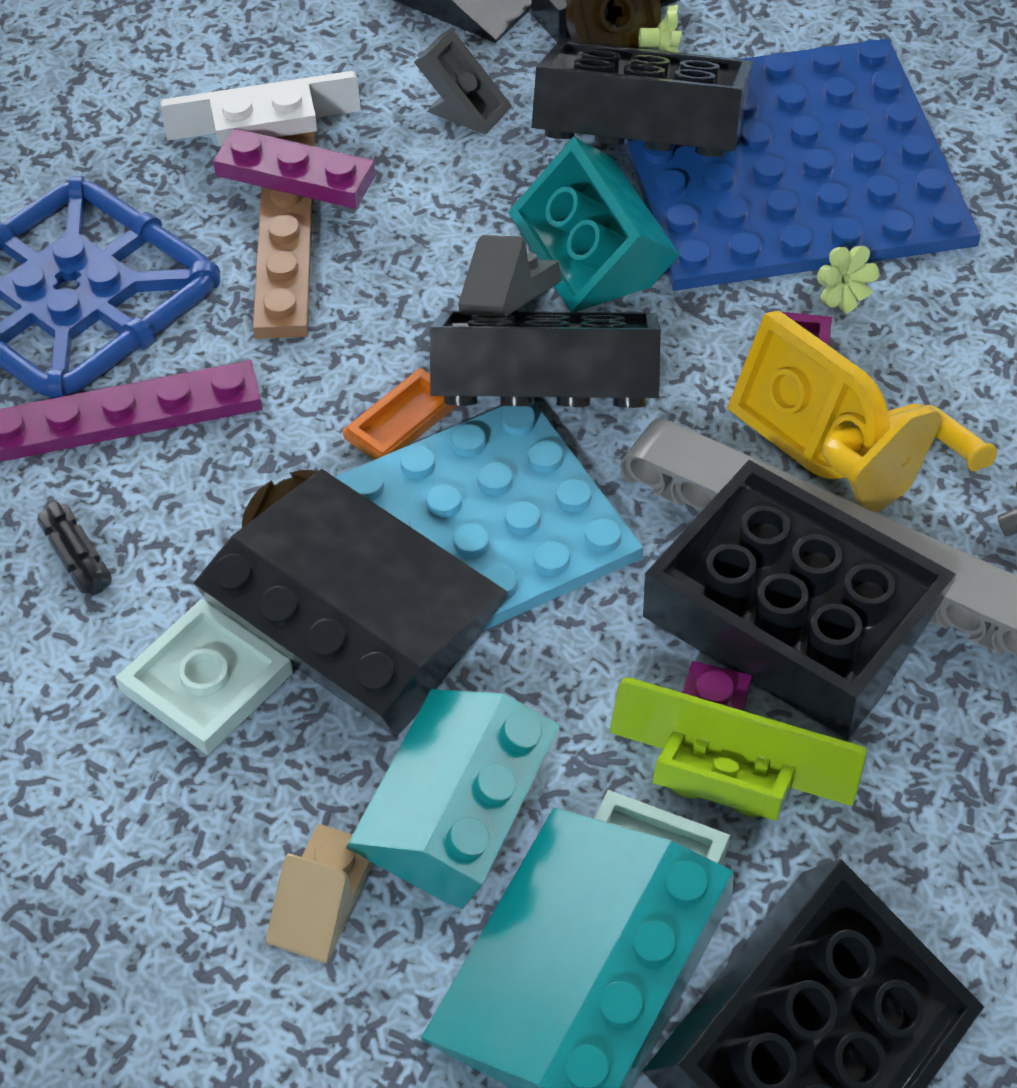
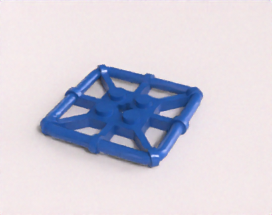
(101, 286)

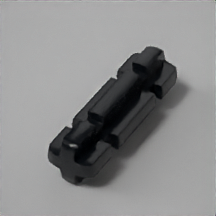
(74, 548)

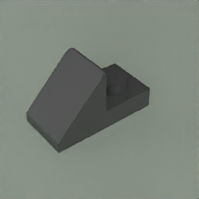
(463, 85)
(504, 277)

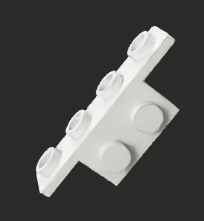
(263, 109)

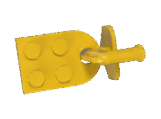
(836, 417)

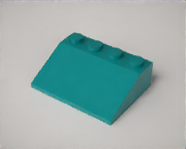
(582, 957)

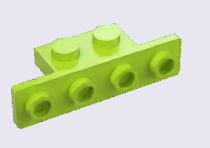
(734, 753)

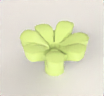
(665, 36)
(847, 277)

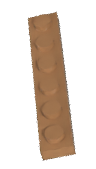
(283, 261)

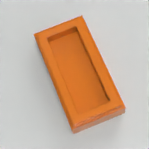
(397, 417)

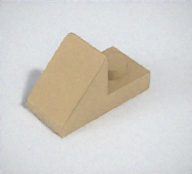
(317, 895)

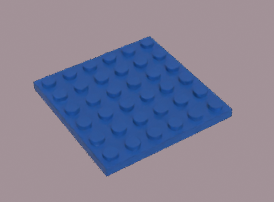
(821, 163)

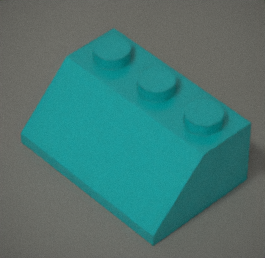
(594, 226)
(454, 791)

